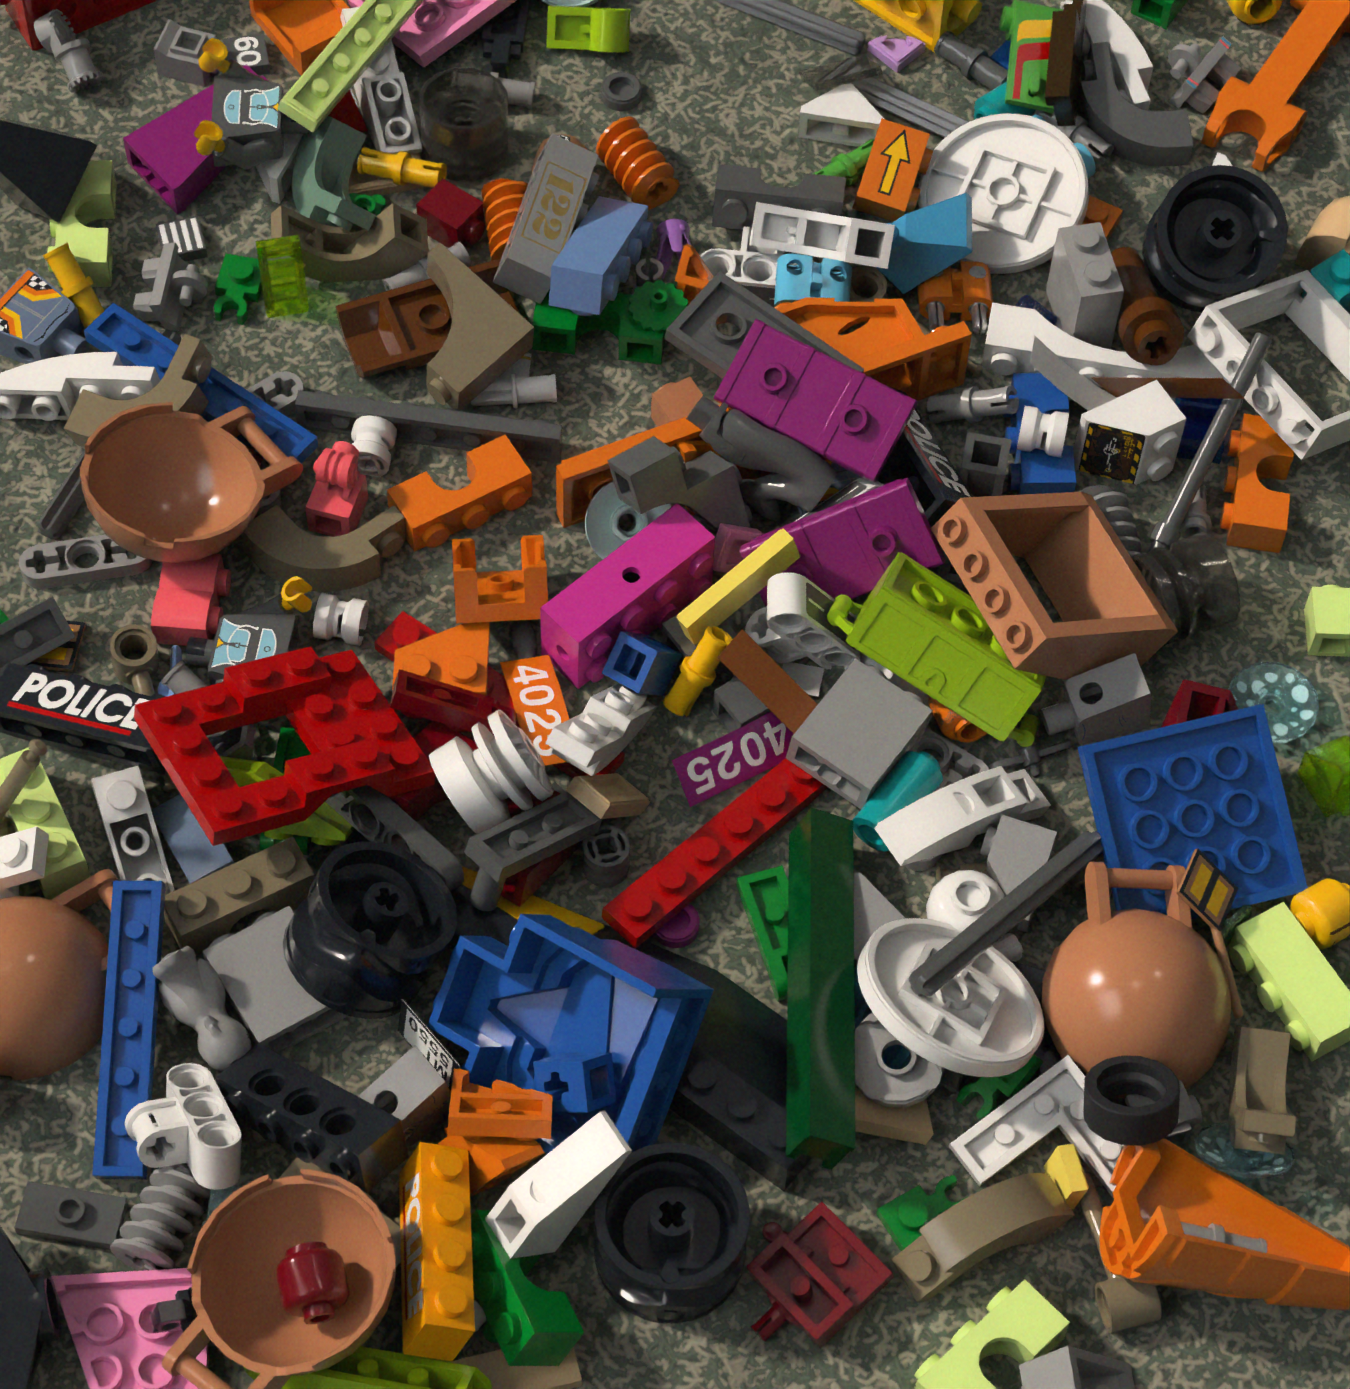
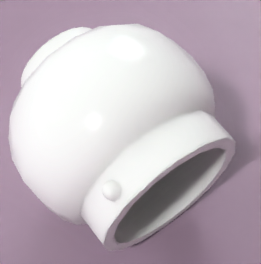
(962, 898)

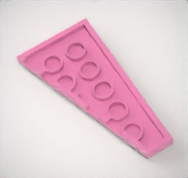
(114, 1327)

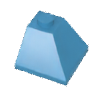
(929, 241)

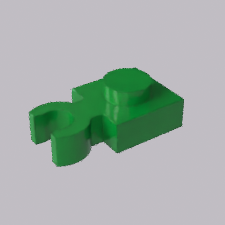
(236, 284)
(992, 1087)
(913, 1210)

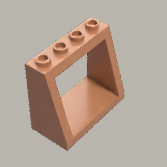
(1078, 563)

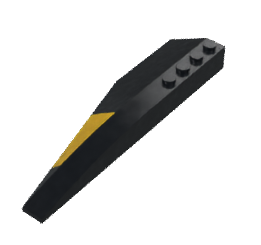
(738, 1060)

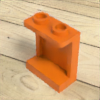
(299, 26)

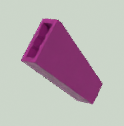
(167, 152)

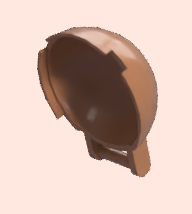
(179, 483)
(51, 978)
(1137, 981)
(238, 1284)

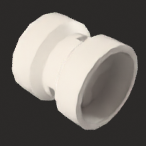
(1042, 431)
(373, 439)
(340, 619)

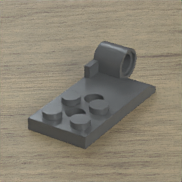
(730, 302)

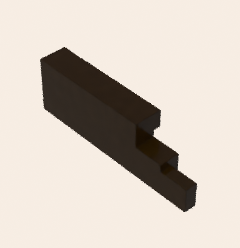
(1065, 61)

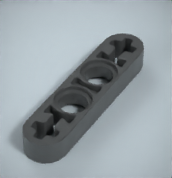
(392, 826)

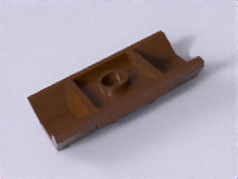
(403, 324)

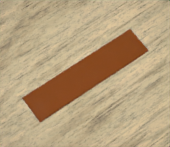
(1175, 387)
(767, 681)

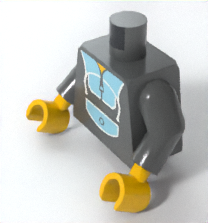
(244, 114)
(253, 632)

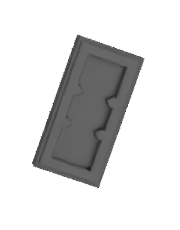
(70, 1215)

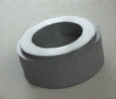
(621, 91)

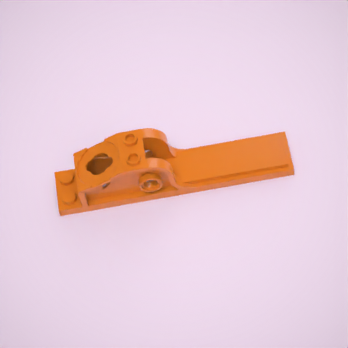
(886, 347)

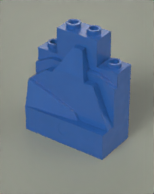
(572, 995)

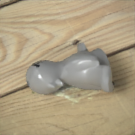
(197, 999)

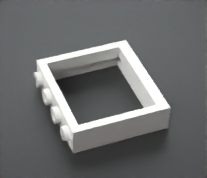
(1274, 400)

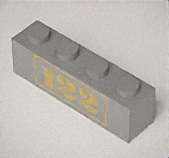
(547, 217)

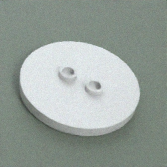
(1021, 185)
(974, 1024)

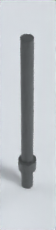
(1167, 531)

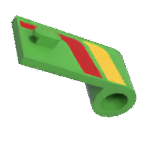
(1029, 31)

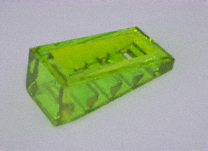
(282, 279)

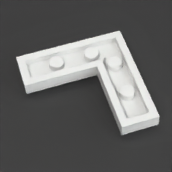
(1028, 1117)

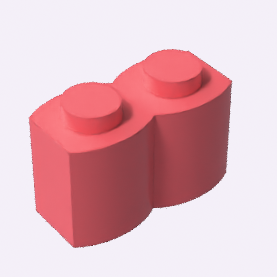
(189, 600)

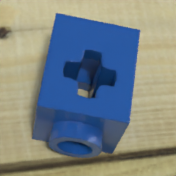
(641, 663)
(569, 1082)

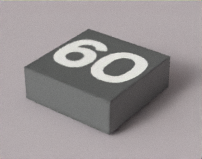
(249, 51)

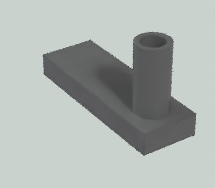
(524, 842)

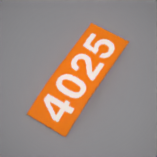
(536, 701)

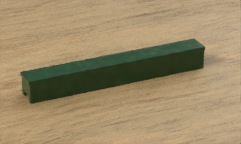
(821, 990)

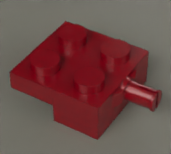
(816, 1277)

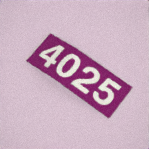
(732, 758)

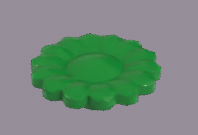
(656, 305)

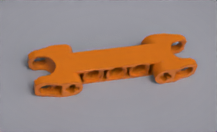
(1265, 103)

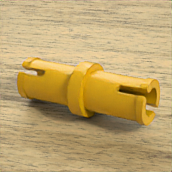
(400, 168)
(74, 283)
(697, 671)

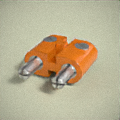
(958, 291)

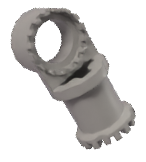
(74, 54)

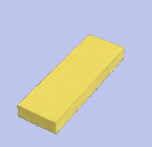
(738, 585)

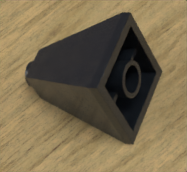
(41, 166)

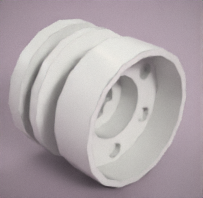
(485, 777)

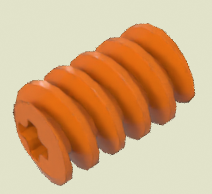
(636, 163)
(501, 205)

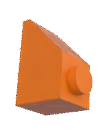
(493, 1158)

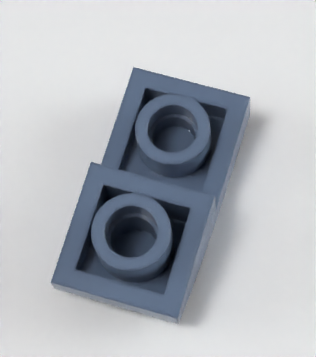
(188, 840)

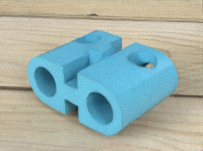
(811, 279)

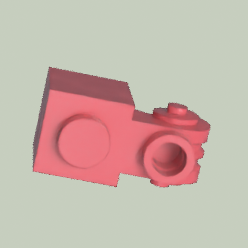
(338, 491)

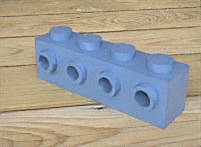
(599, 256)

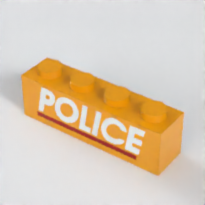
(436, 1252)

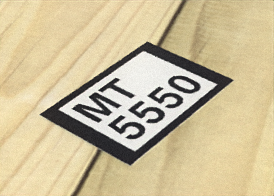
(419, 1035)

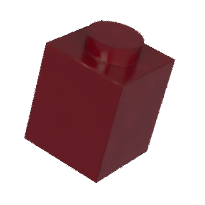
(452, 215)

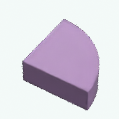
(896, 52)

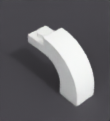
(822, 235)

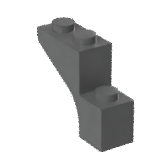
(657, 476)

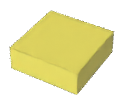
(1067, 1173)

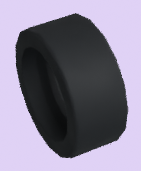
(1125, 1123)

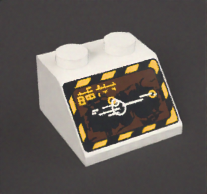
(1131, 436)

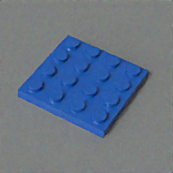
(1194, 788)

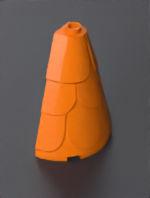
(1166, 1186)

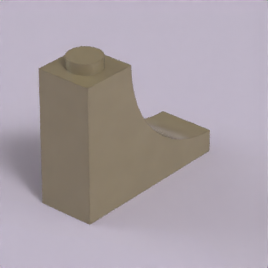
(483, 334)

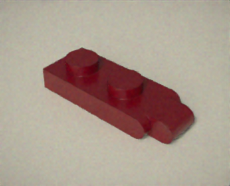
(444, 703)

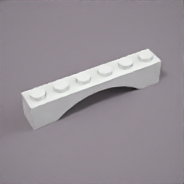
(1011, 342)

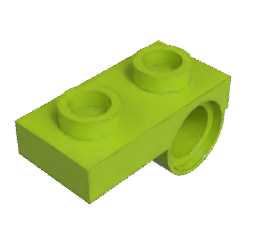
(588, 28)

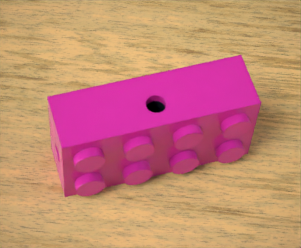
(627, 592)

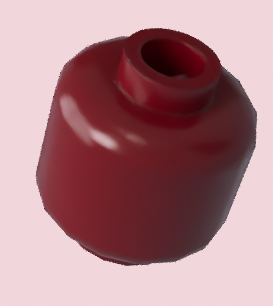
(312, 1282)

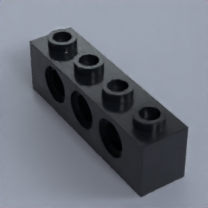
(313, 1117)

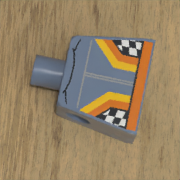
(38, 321)

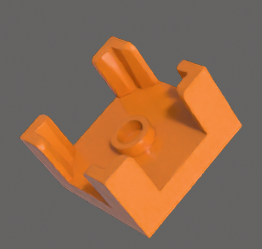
(499, 594)

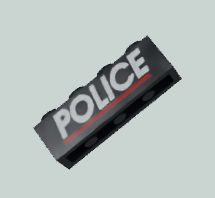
(927, 467)
(75, 715)

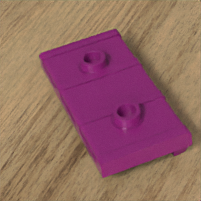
(815, 400)
(856, 540)

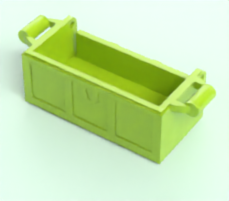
(942, 647)

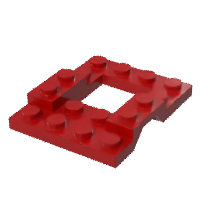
(333, 709)

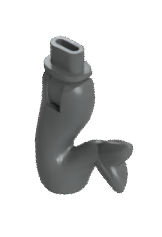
(798, 474)

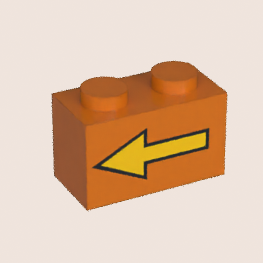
(892, 171)

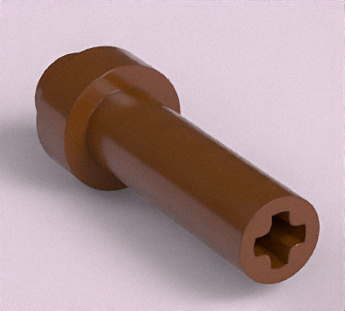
(1148, 324)

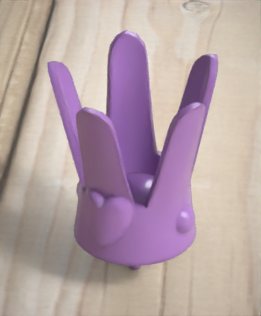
(672, 237)

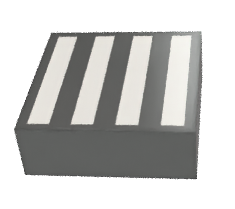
(186, 235)

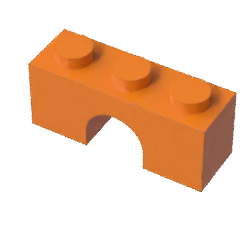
(433, 513)
(1256, 514)

